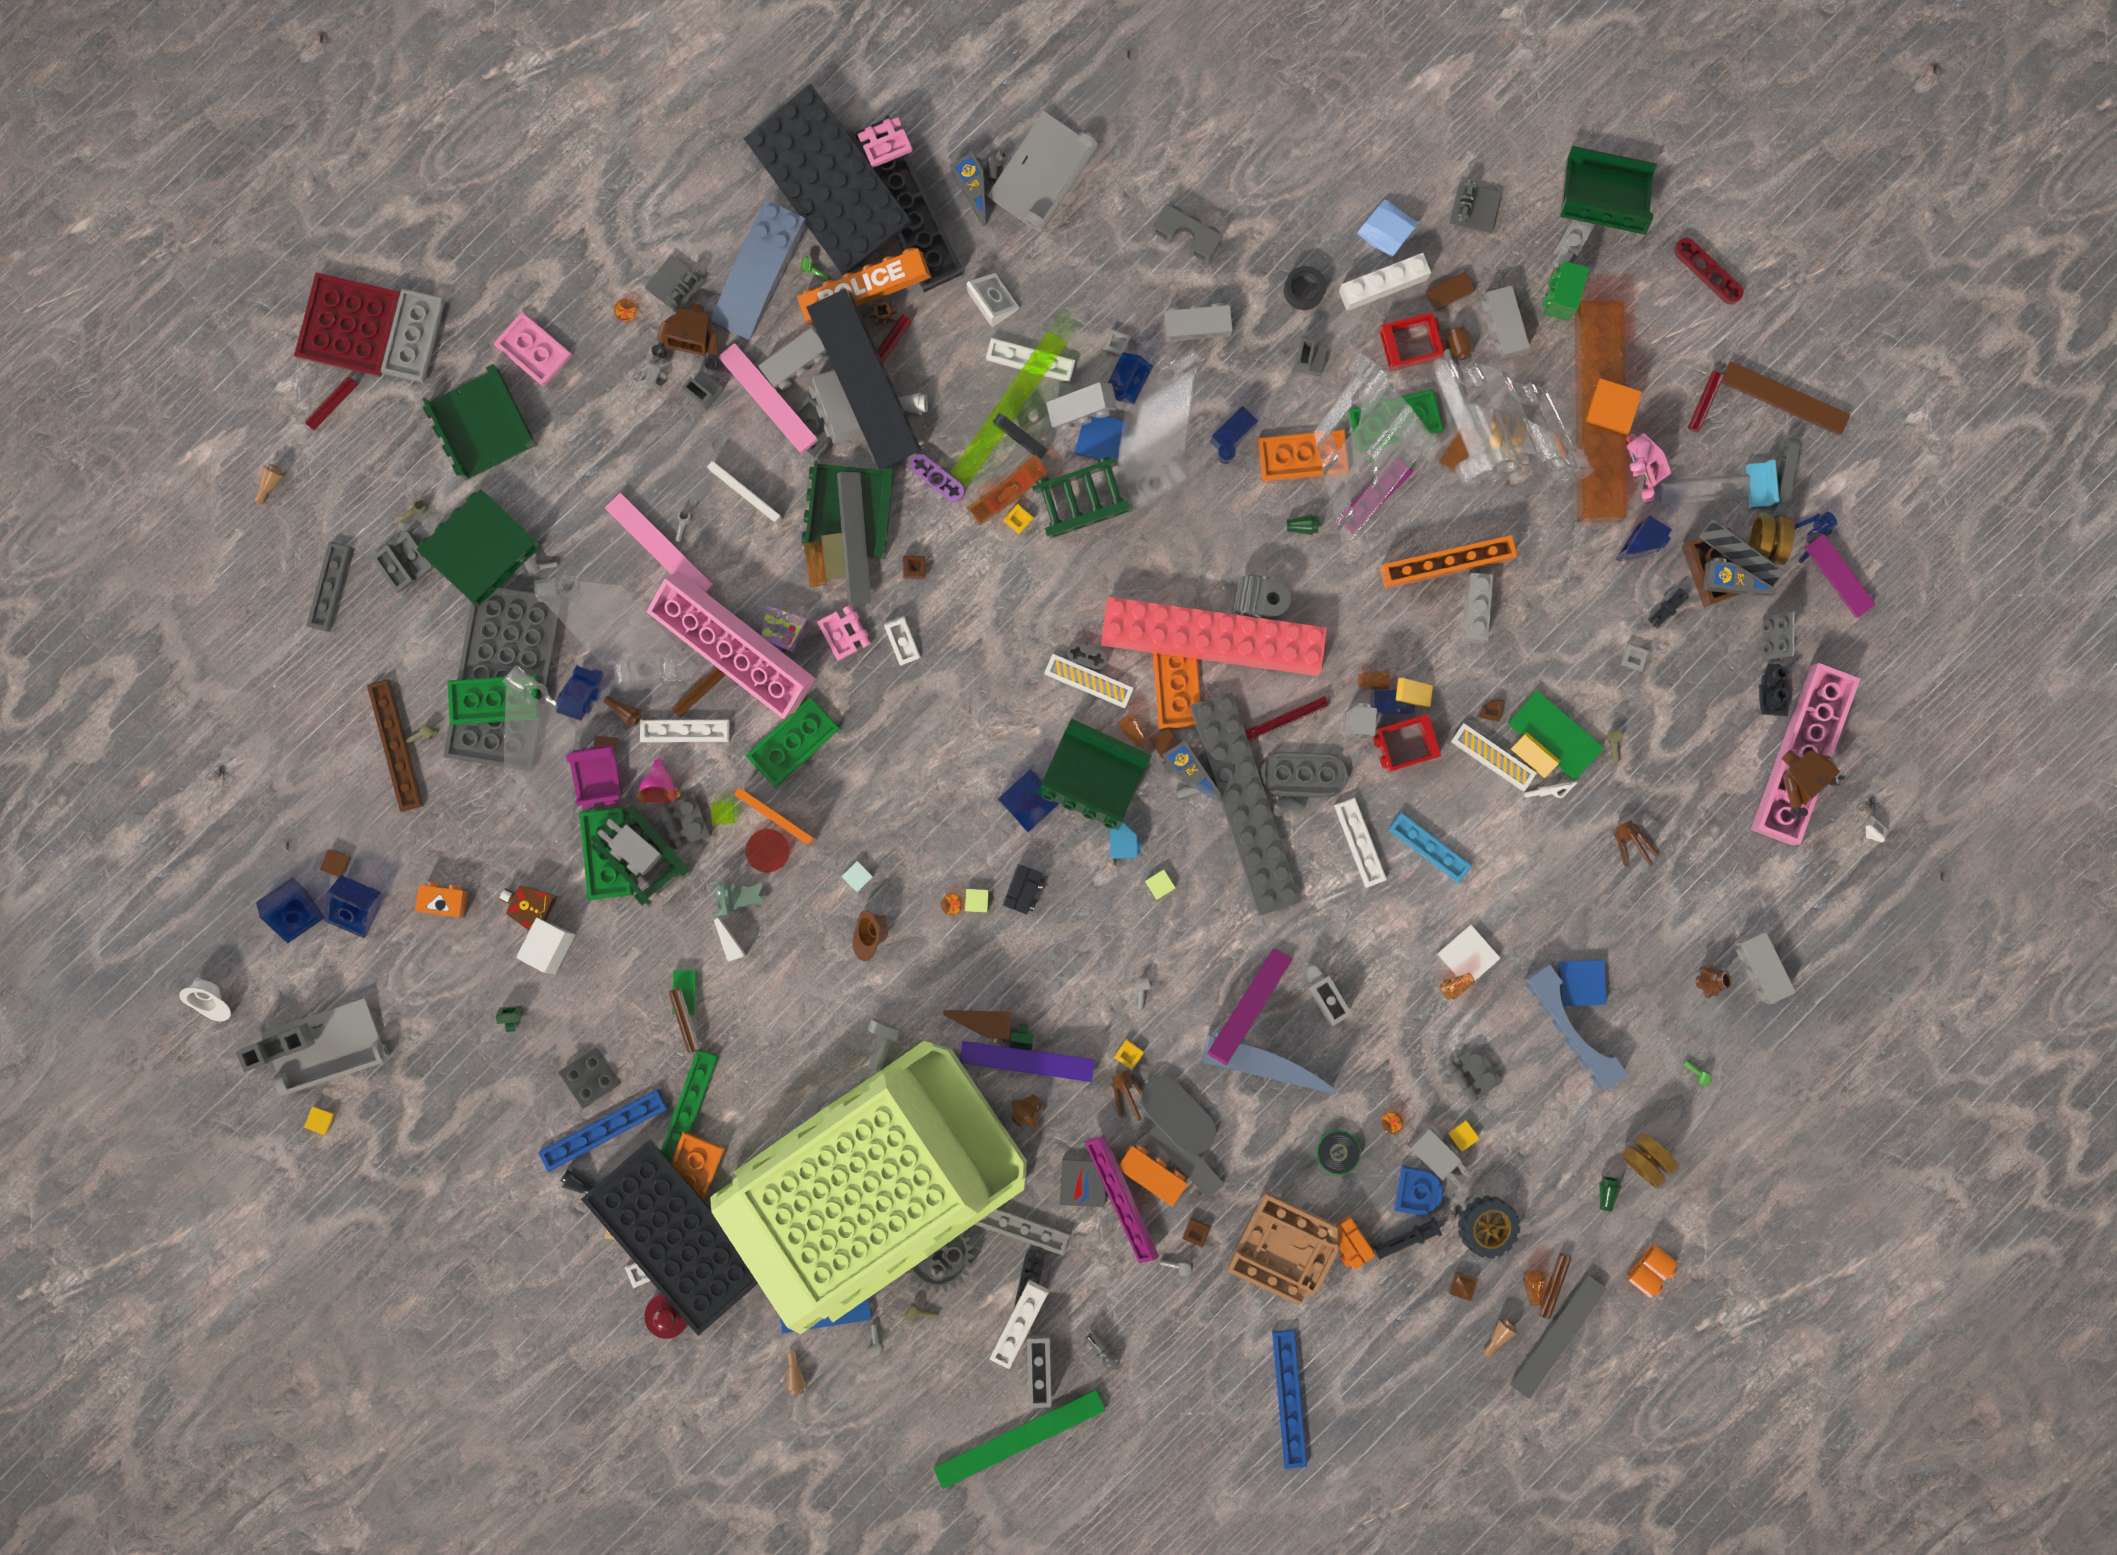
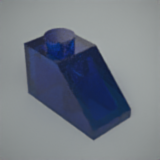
(1386, 703)

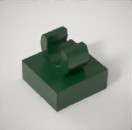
(509, 1016)
(1021, 1039)

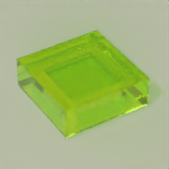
(722, 813)

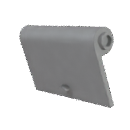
(1037, 184)
(341, 1047)

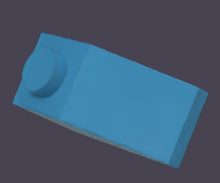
(1124, 843)

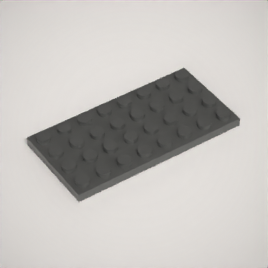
(499, 635)

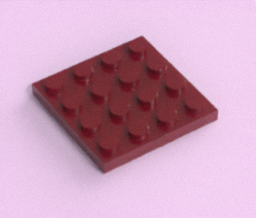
(347, 324)

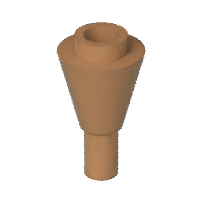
(269, 479)
(1503, 1332)
(795, 1379)

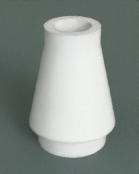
(914, 403)

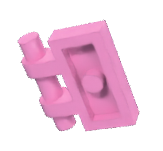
(887, 147)
(837, 635)

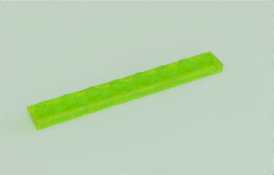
(1009, 406)

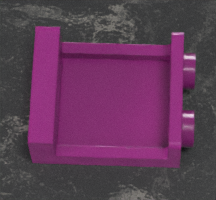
(595, 775)

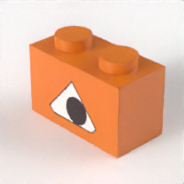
(441, 901)

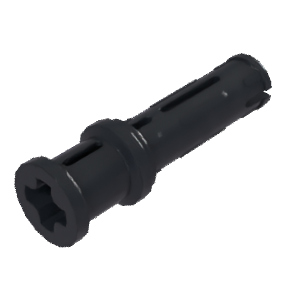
(1416, 1235)

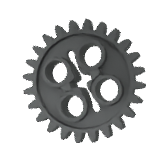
(923, 1270)

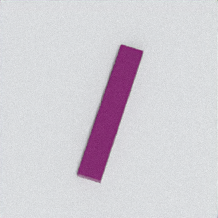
(1249, 1007)
(1121, 1199)

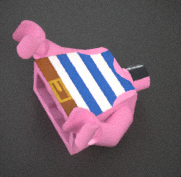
(1647, 460)

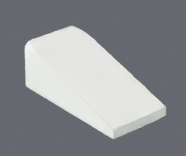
(902, 640)
(731, 947)

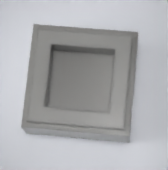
(1117, 343)
(1634, 657)

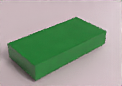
(687, 983)

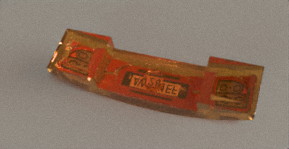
(1008, 491)

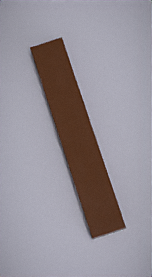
(1785, 398)
(394, 745)

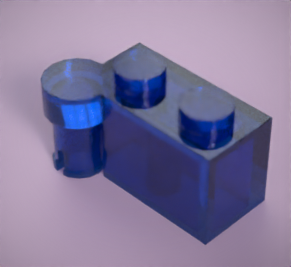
(1129, 377)
(1232, 433)
(580, 693)

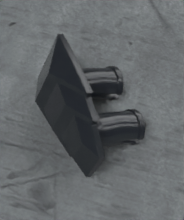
(1774, 691)

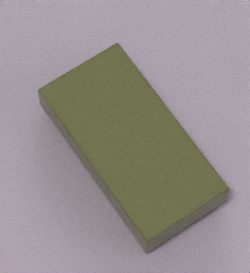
(833, 556)

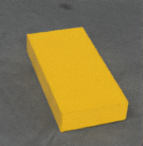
(1414, 692)
(1535, 755)

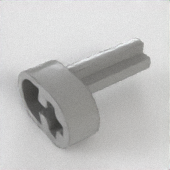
(887, 1034)

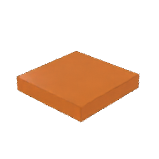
(1613, 406)

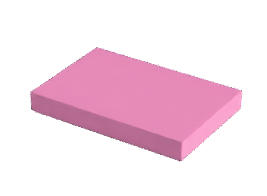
(533, 349)

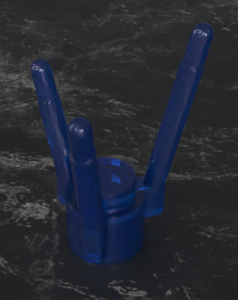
(1822, 524)

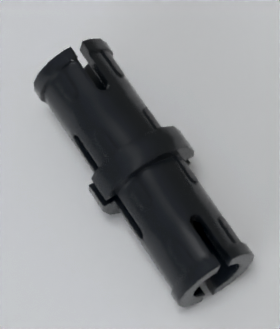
(1668, 608)

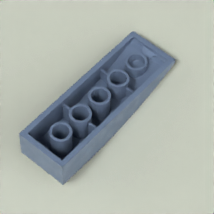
(758, 269)
(1266, 1064)

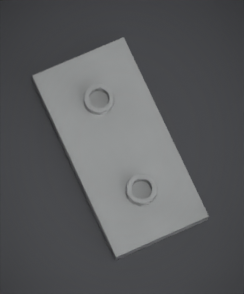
(412, 335)

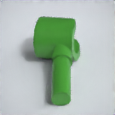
(807, 267)
(1704, 1078)

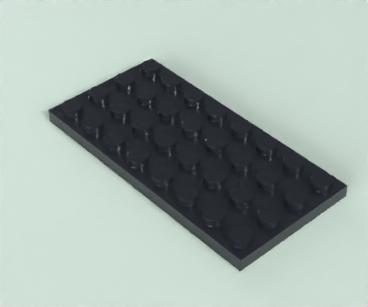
(827, 180)
(671, 1236)

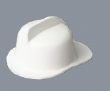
(206, 999)

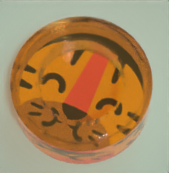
(625, 310)
(952, 904)
(1392, 1122)

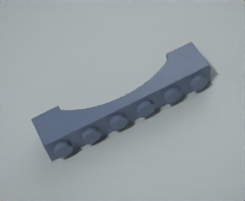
(1546, 987)

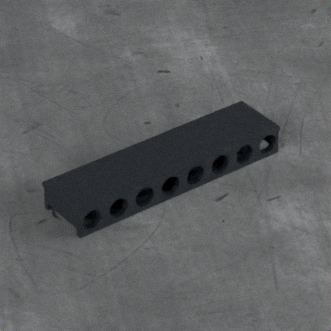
(925, 230)
(864, 378)

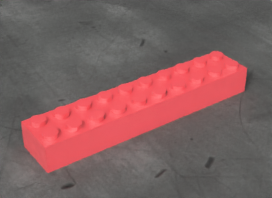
(1213, 636)

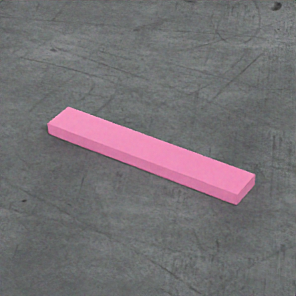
(768, 398)
(655, 541)

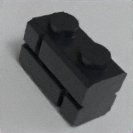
(1023, 889)

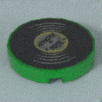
(1338, 1152)

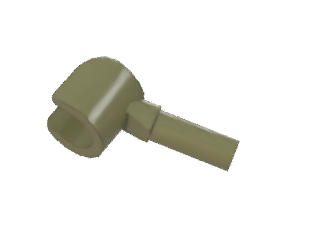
(413, 511)
(426, 731)
(1614, 737)
(913, 1312)

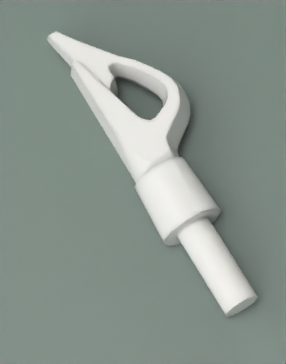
(1543, 791)

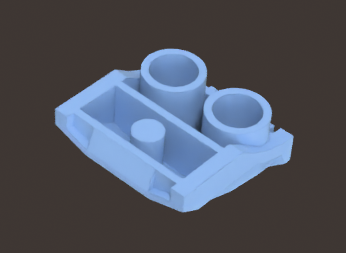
(1387, 228)

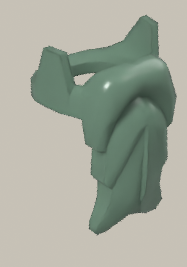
(731, 897)

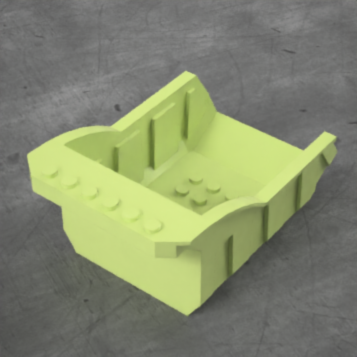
(869, 1187)

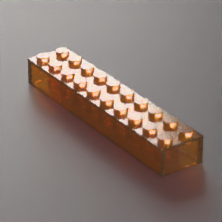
(1597, 356)

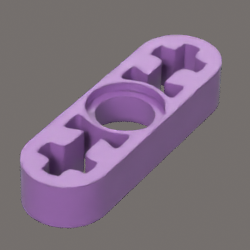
(936, 469)

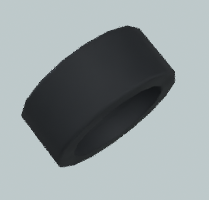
(1312, 273)

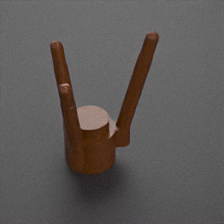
(1630, 831)
(1123, 1083)

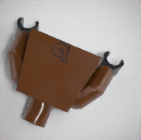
(689, 333)
(1808, 778)

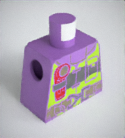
(783, 628)

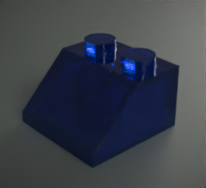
(1646, 538)
(1025, 803)
(351, 906)
(289, 910)

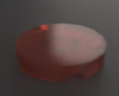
(767, 850)

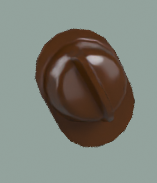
(869, 933)

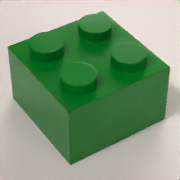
(1565, 290)

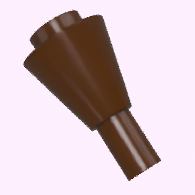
(629, 715)

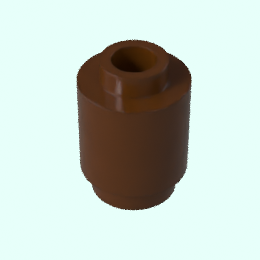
(1460, 343)

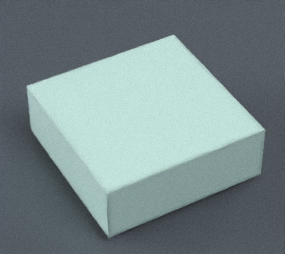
(857, 876)

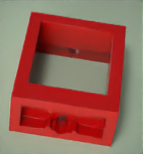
(1390, 348)
(1428, 738)

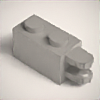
(1572, 242)
(631, 848)
(1327, 996)
(1437, 1155)

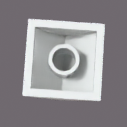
(992, 298)
(545, 946)

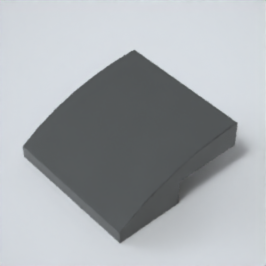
(402, 562)

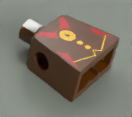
(528, 905)

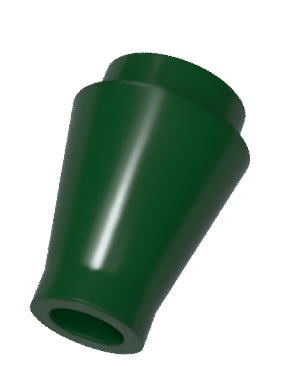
(1304, 525)
(1609, 1191)

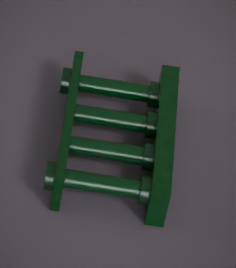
(1098, 512)
(649, 834)

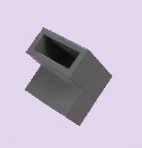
(1310, 358)
(703, 389)

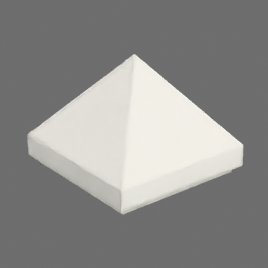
(1875, 830)

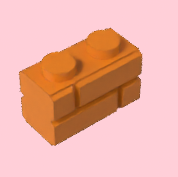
(1353, 1244)

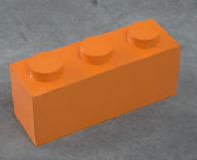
(1152, 1174)

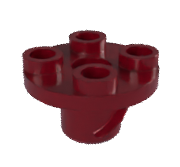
(663, 1319)

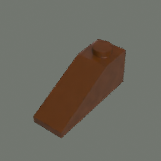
(989, 1024)

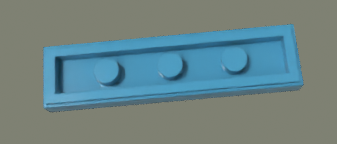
(1429, 847)

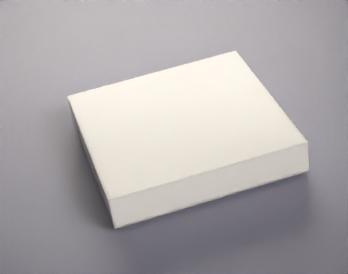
(1468, 954)

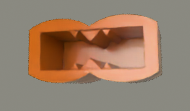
(1652, 1271)

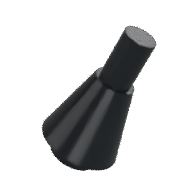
(574, 1181)

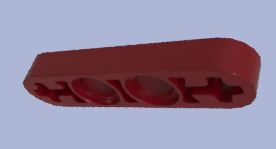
(1711, 268)

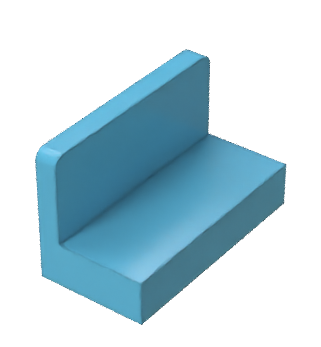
(1763, 484)

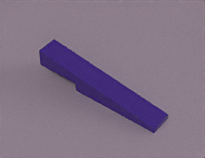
(1027, 1061)

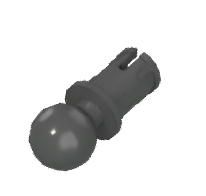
(1110, 1359)

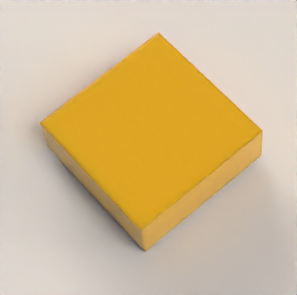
(1018, 519)
(1129, 1054)
(319, 1120)
(1463, 1136)

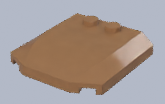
(1285, 1249)

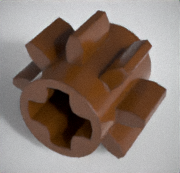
(883, 319)

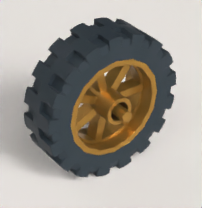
(1470, 1218)

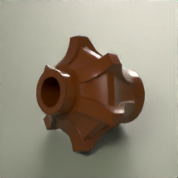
(1713, 980)
(1027, 1111)

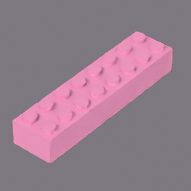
(730, 645)
(1814, 728)

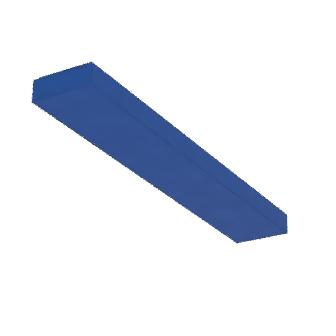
(603, 1130)
(1289, 1398)

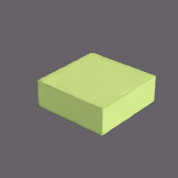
(1160, 884)
(976, 900)

